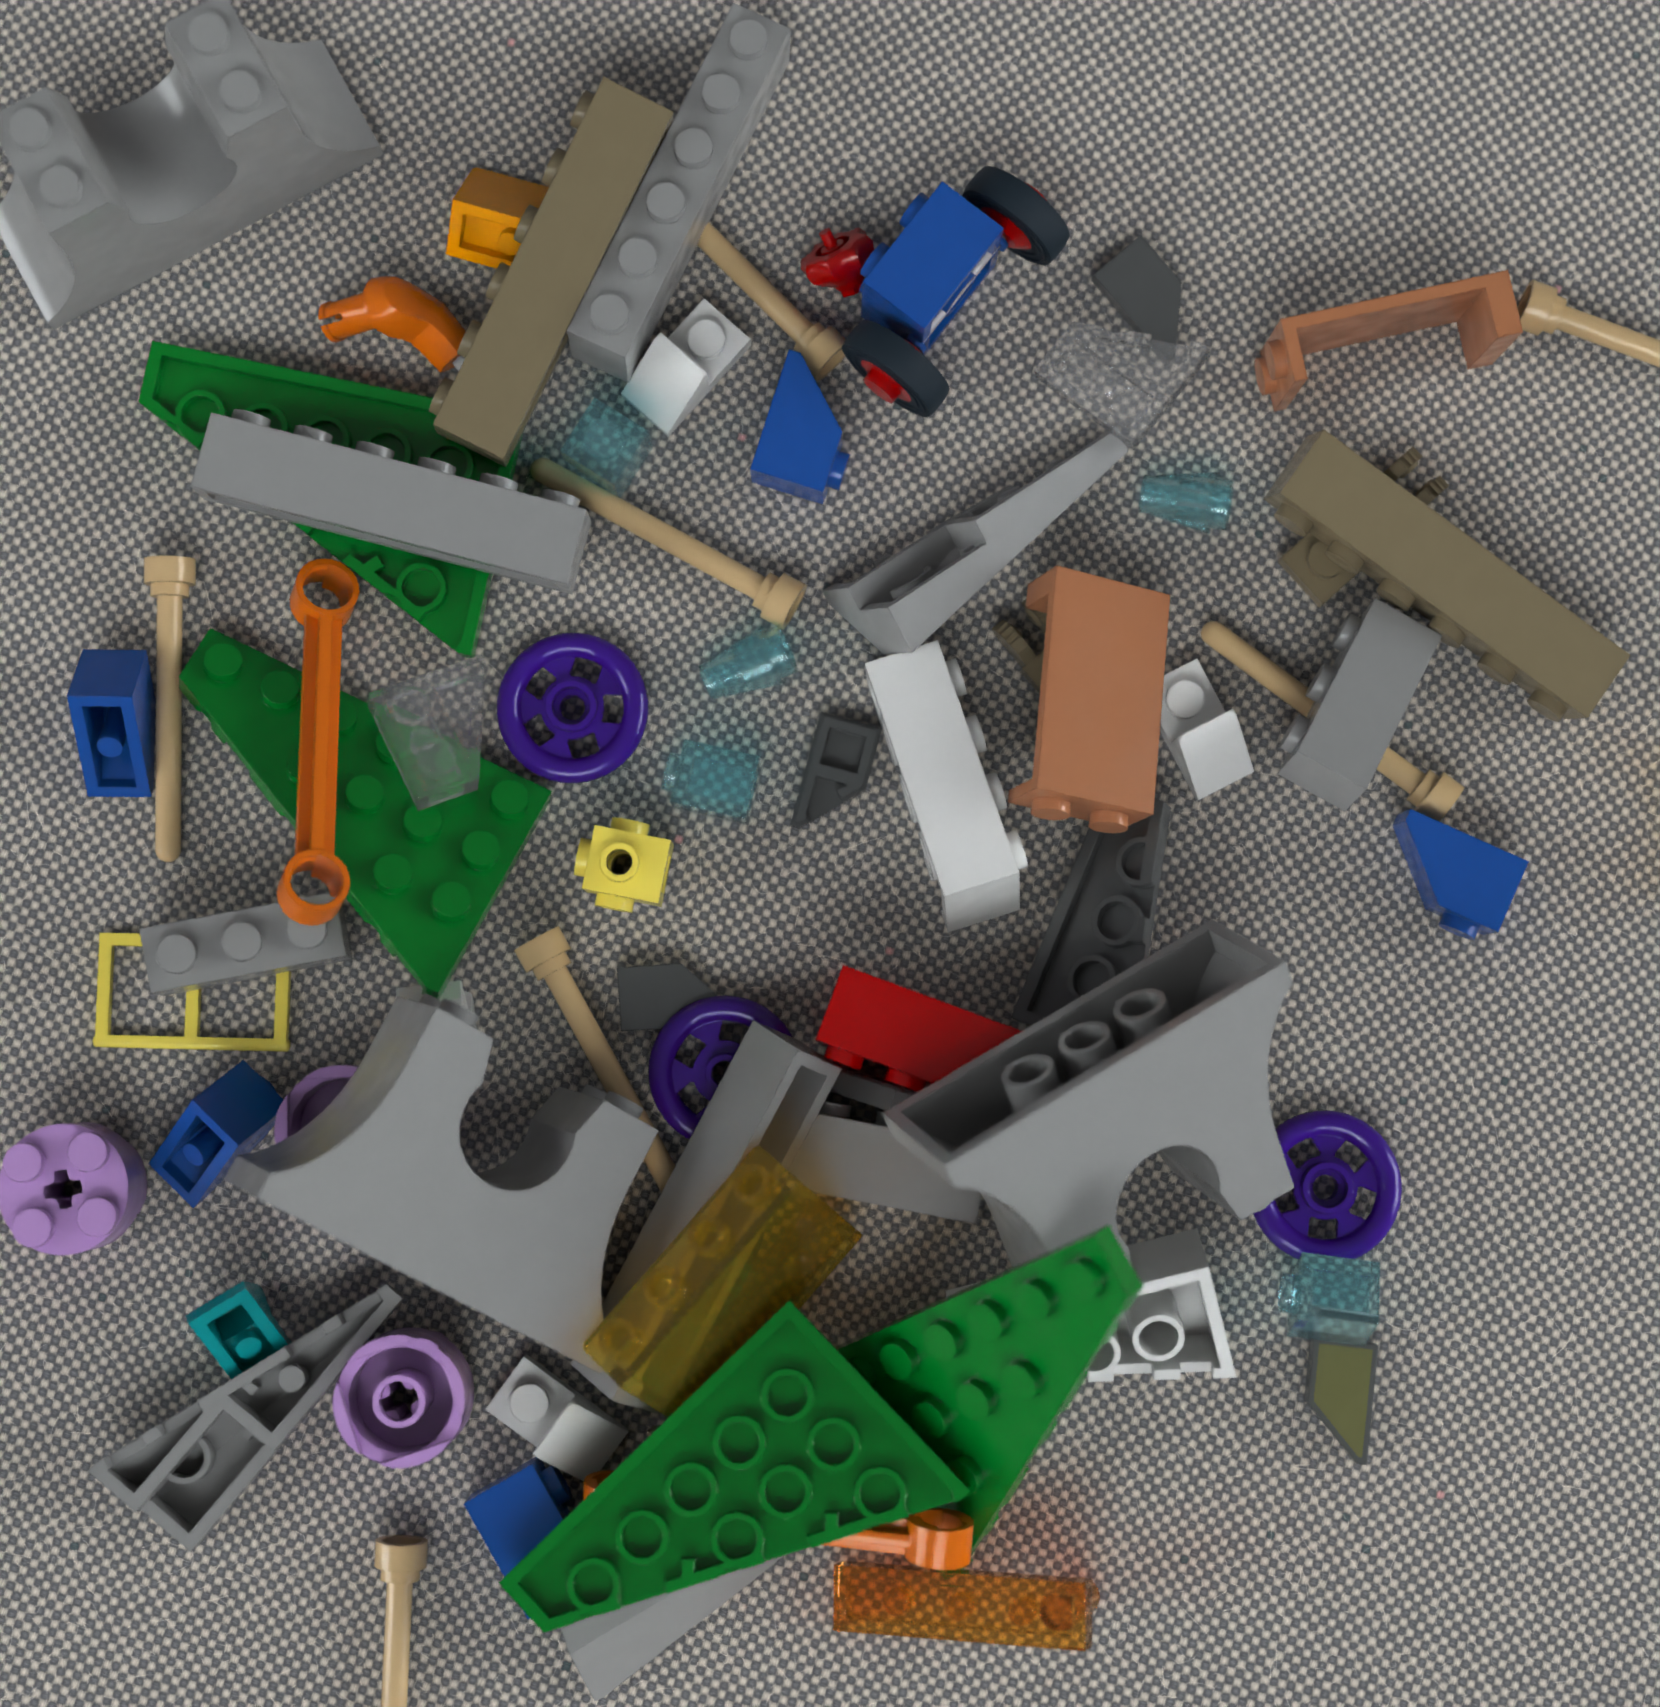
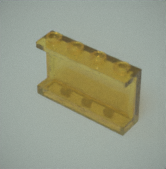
(720, 1282)

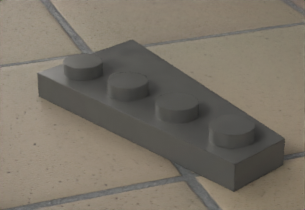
(1100, 918)

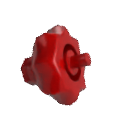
(838, 260)

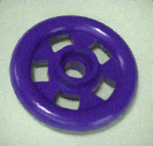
(557, 656)
(703, 1021)
(1377, 1173)

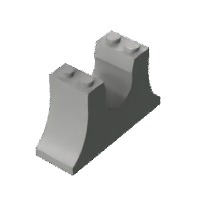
(177, 169)
(1131, 1069)
(393, 1180)

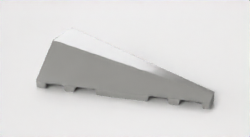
(936, 575)
(210, 1452)
(621, 1642)

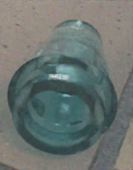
(1188, 499)
(750, 664)

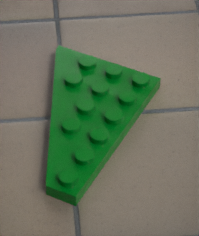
(189, 384)
(1000, 1363)
(750, 1468)

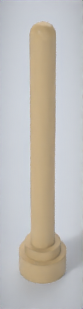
(1545, 311)
(818, 345)
(169, 583)
(773, 595)
(1427, 791)
(549, 961)
(400, 1565)

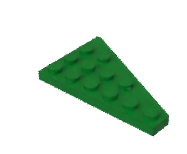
(411, 872)

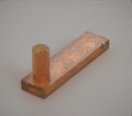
(964, 1605)

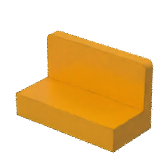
(487, 216)

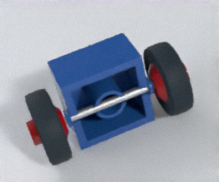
(932, 273)

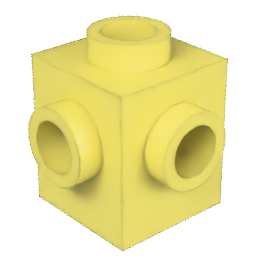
(644, 880)

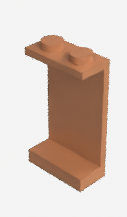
(1479, 305)
(1097, 700)

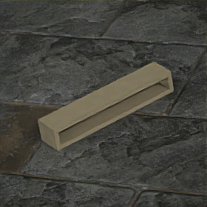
(558, 257)
(1445, 578)

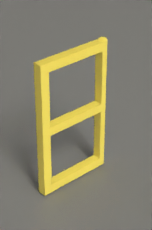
(191, 1036)

